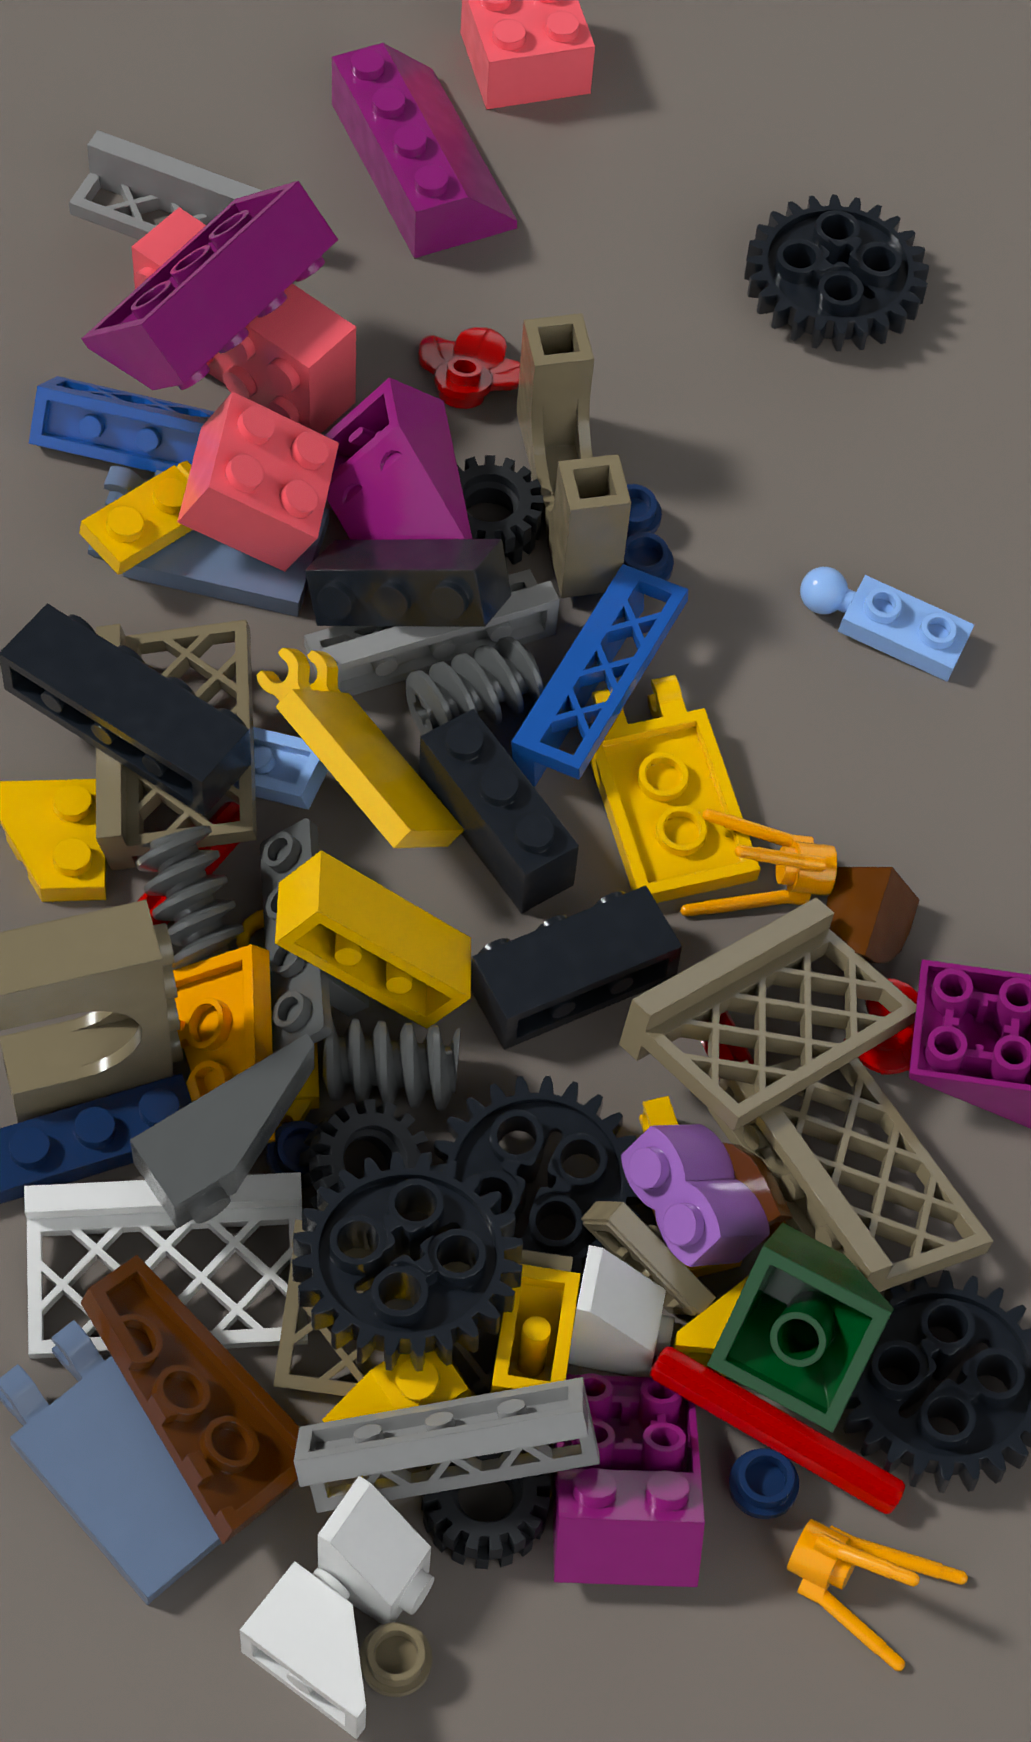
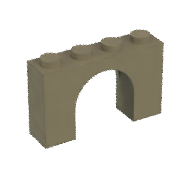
(582, 494)
(96, 964)

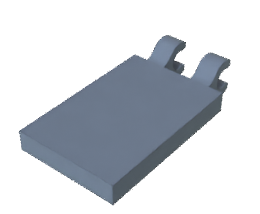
(214, 569)
(109, 1467)

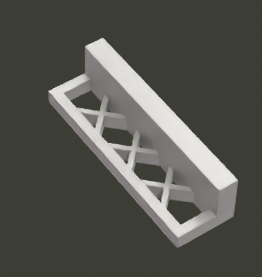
(148, 184)
(387, 654)
(447, 1434)

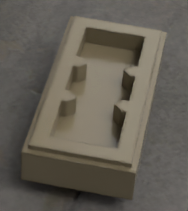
(646, 1252)

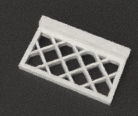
(133, 1207)

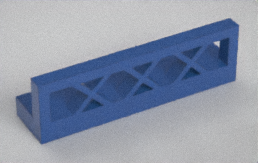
(115, 425)
(591, 662)

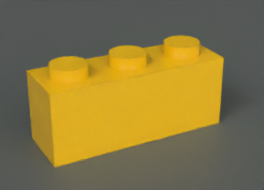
(373, 940)

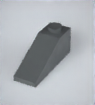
(211, 1144)

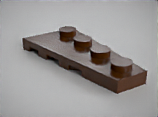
(201, 1401)

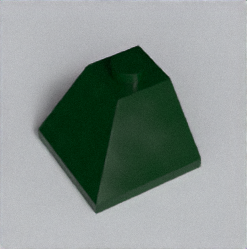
(802, 1327)

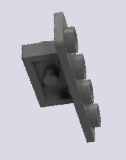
(298, 989)

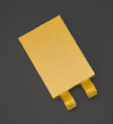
(359, 753)
(654, 791)

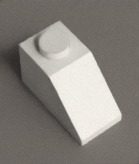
(618, 1318)
(375, 1554)
(310, 1644)

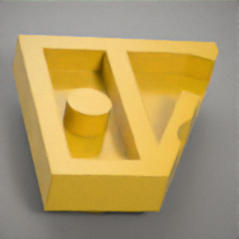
(55, 836)

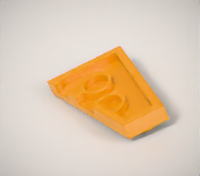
(224, 1016)

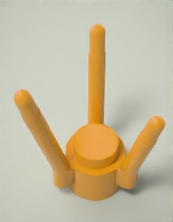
(799, 863)
(829, 1557)

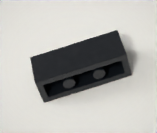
(409, 582)
(499, 811)
(574, 966)

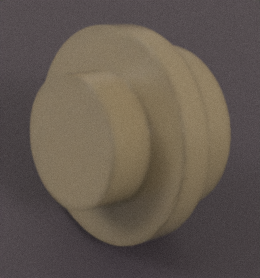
(395, 1659)

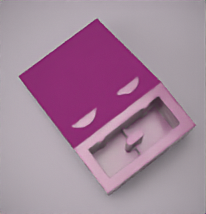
(397, 469)
(975, 1037)
(643, 1505)

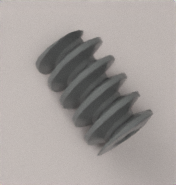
(474, 684)
(189, 895)
(391, 1064)

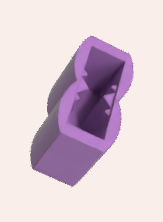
(694, 1193)

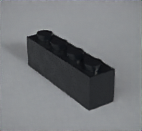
(126, 708)

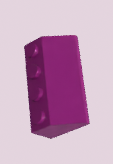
(417, 150)
(214, 288)

